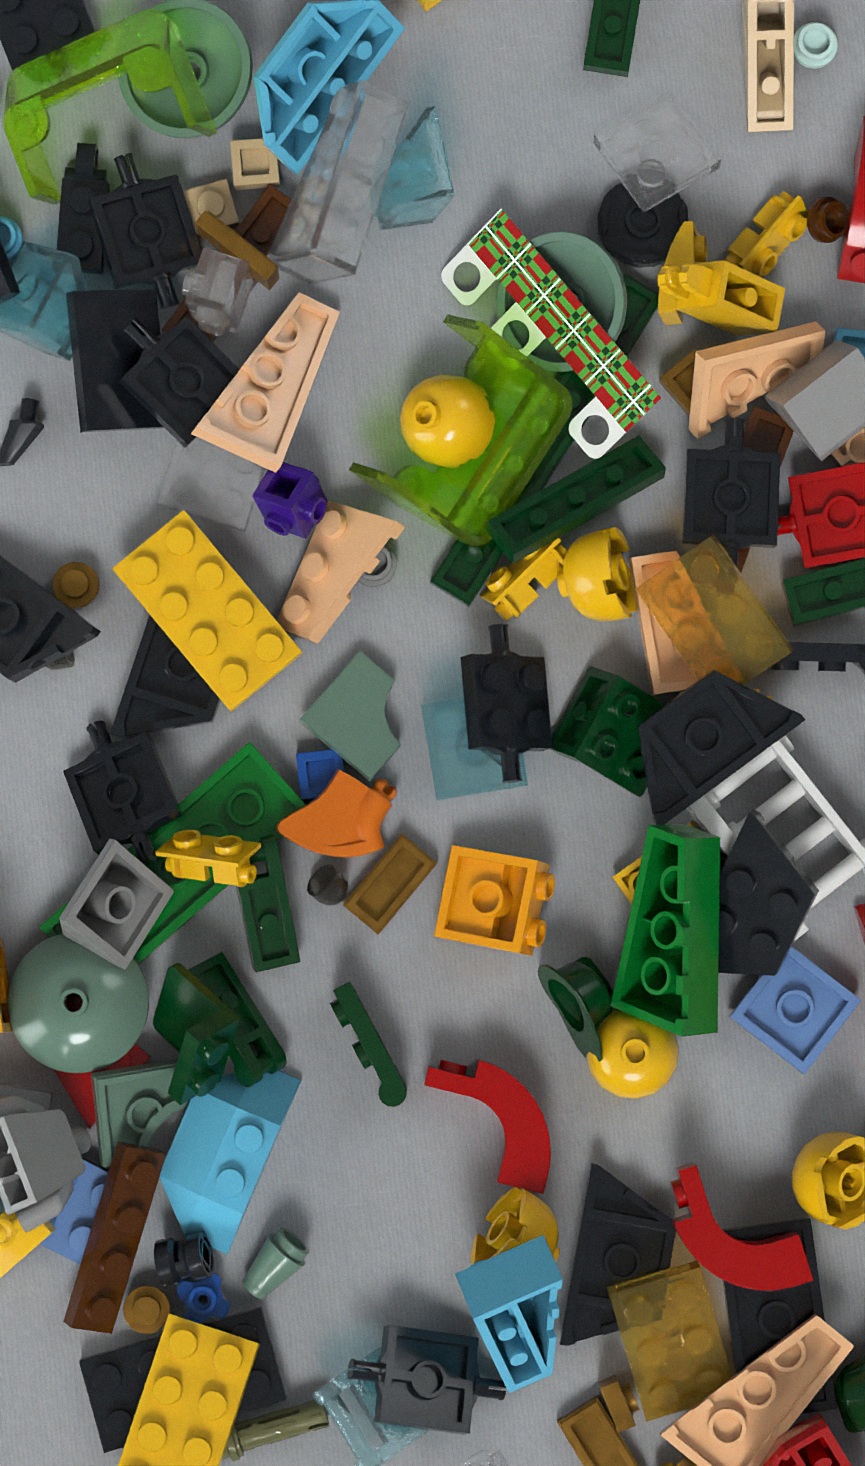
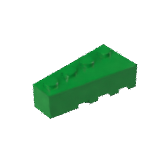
(673, 933)

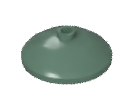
(225, 64)
(589, 274)
(83, 1040)

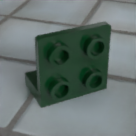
(603, 730)

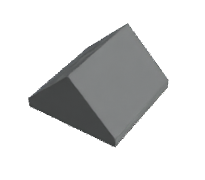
(824, 398)
(115, 905)

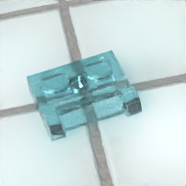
(393, 1437)

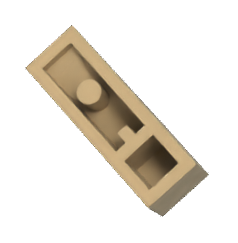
(768, 64)

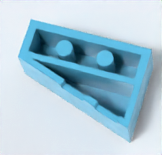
(515, 1310)

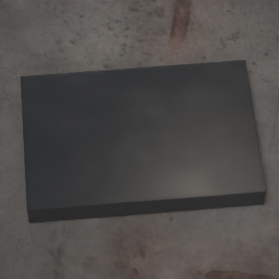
(106, 354)

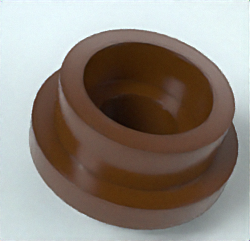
(827, 219)

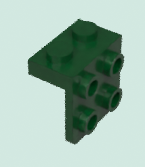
(198, 1029)

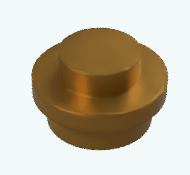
(76, 584)
(146, 1309)

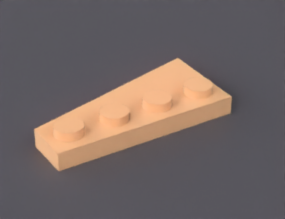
(268, 393)
(761, 1401)

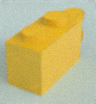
(724, 296)

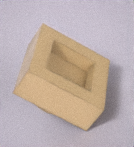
(253, 165)
(213, 198)

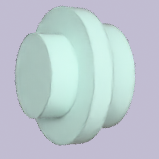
(815, 45)

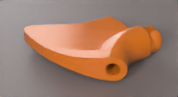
(342, 818)

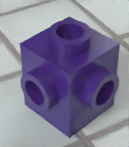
(290, 500)

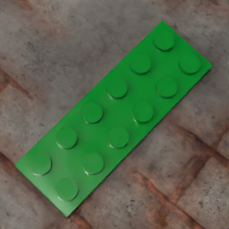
(237, 800)

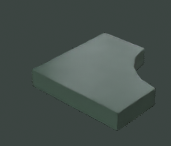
(353, 717)
(132, 1104)

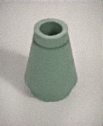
(276, 1262)

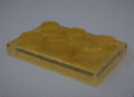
(714, 615)
(670, 1338)

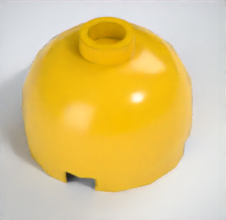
(447, 420)
(598, 576)
(635, 1056)
(831, 1179)
(516, 1220)

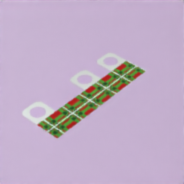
(556, 314)

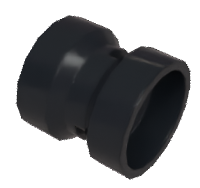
(183, 1258)

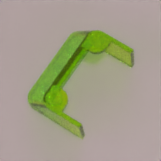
(139, 45)
(528, 417)

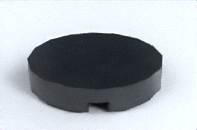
(637, 236)

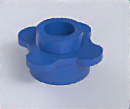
(209, 1287)

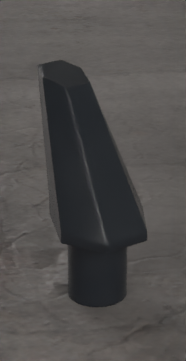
(21, 432)

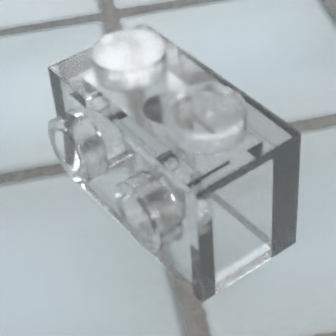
(218, 291)

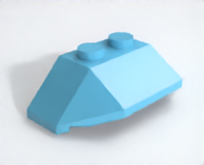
(318, 55)
(224, 1152)

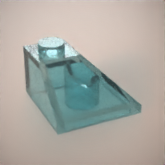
(417, 178)
(40, 311)
(453, 766)

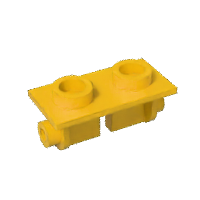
(782, 223)
(510, 584)
(191, 855)

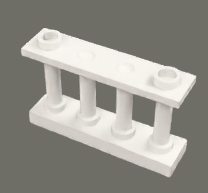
(706, 817)

